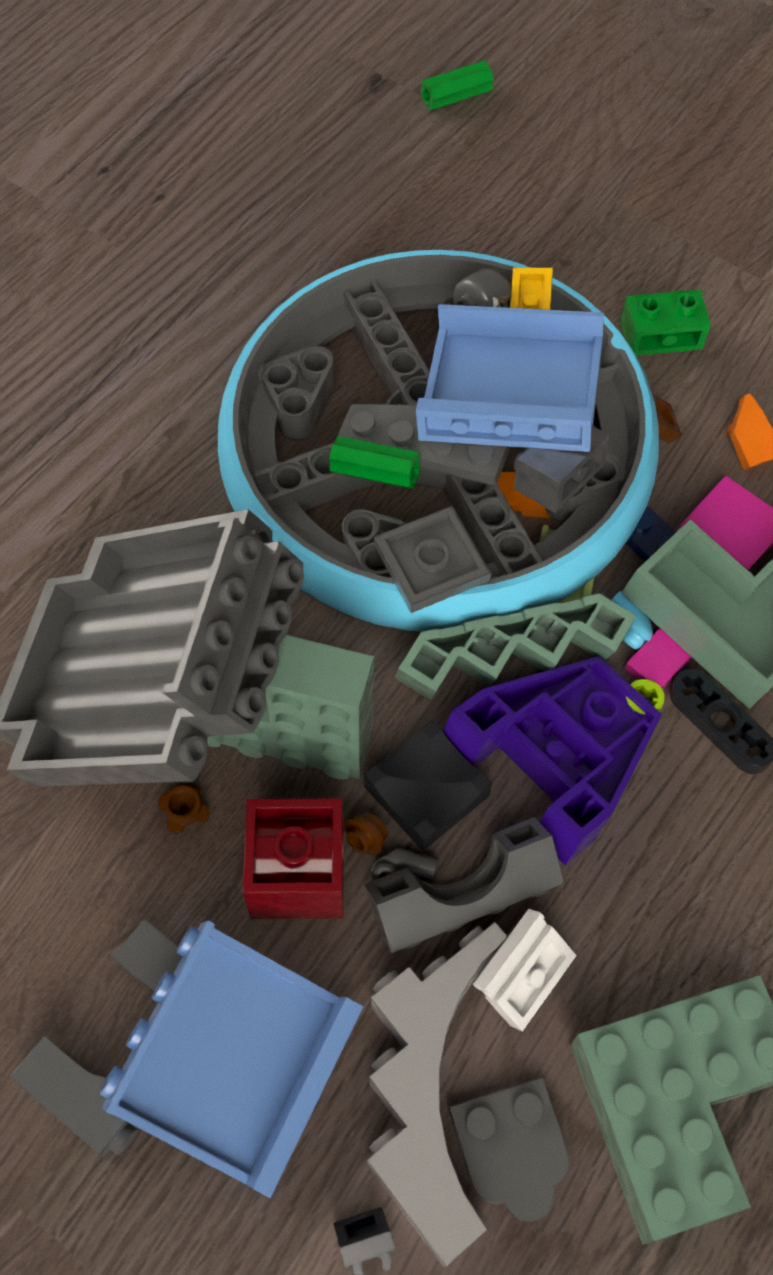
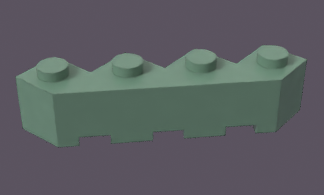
(533, 635)

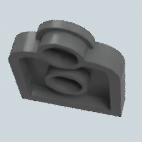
(512, 1148)

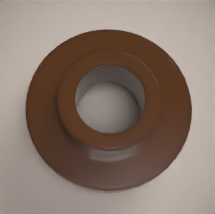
(365, 833)

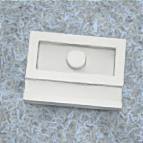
(525, 969)

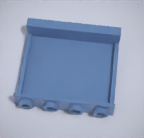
(513, 378)
(231, 1058)

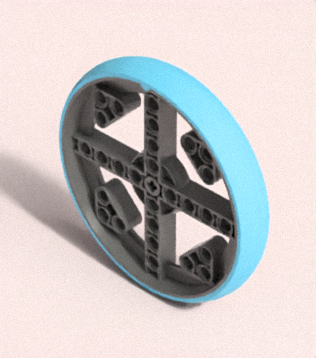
(287, 381)

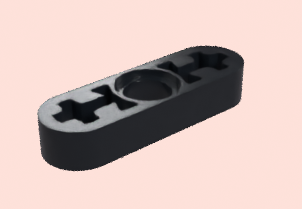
(722, 739)

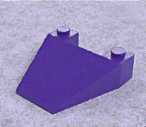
(568, 735)

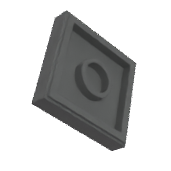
(431, 559)

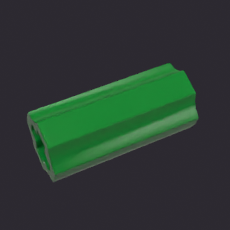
(457, 85)
(375, 462)

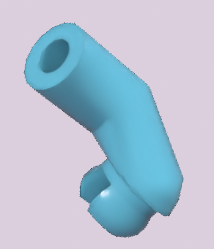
(641, 627)

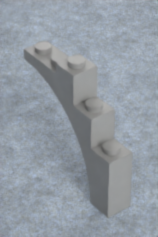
(416, 1161)

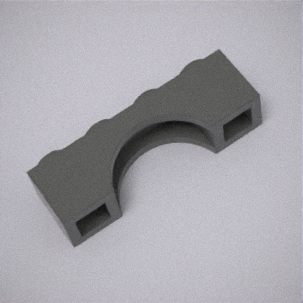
(517, 867)

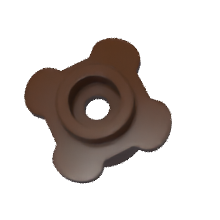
(183, 795)

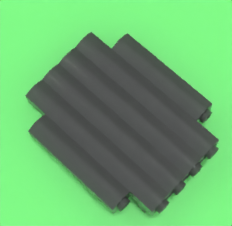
(150, 653)

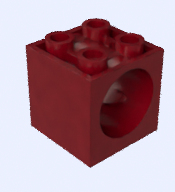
(294, 858)

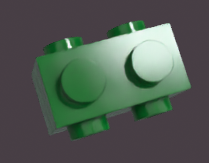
(665, 322)

